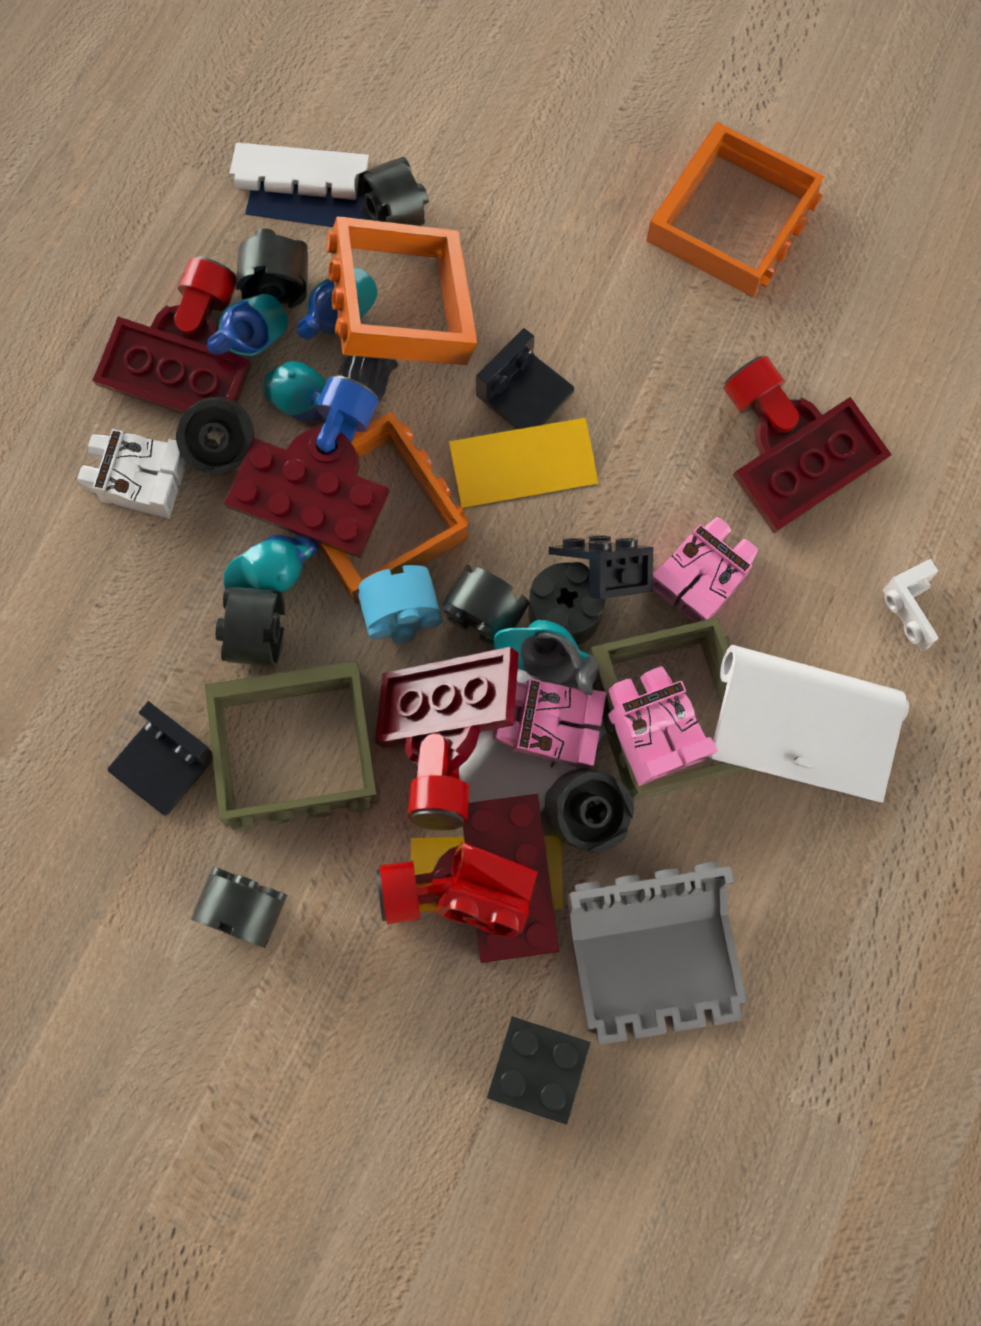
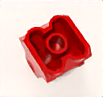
(487, 892)

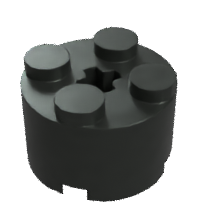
(391, 193)
(273, 267)
(206, 454)
(567, 584)
(483, 603)
(251, 626)
(608, 817)
(239, 907)

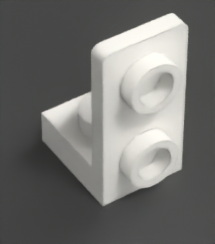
(900, 600)

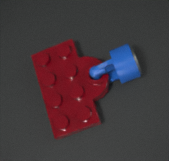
(315, 480)

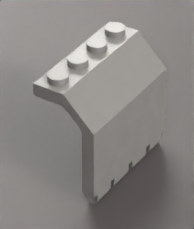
(656, 952)

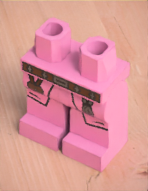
(710, 560)
(538, 721)
(657, 727)

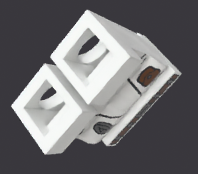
(134, 472)

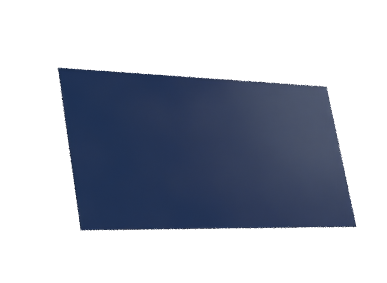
(302, 208)

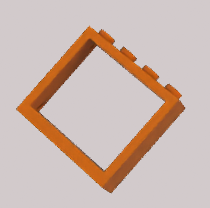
(758, 160)
(394, 342)
(437, 491)

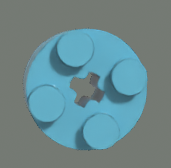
(399, 603)

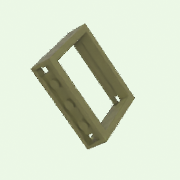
(714, 647)
(282, 686)

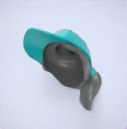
(550, 653)

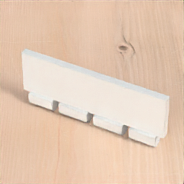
(288, 166)

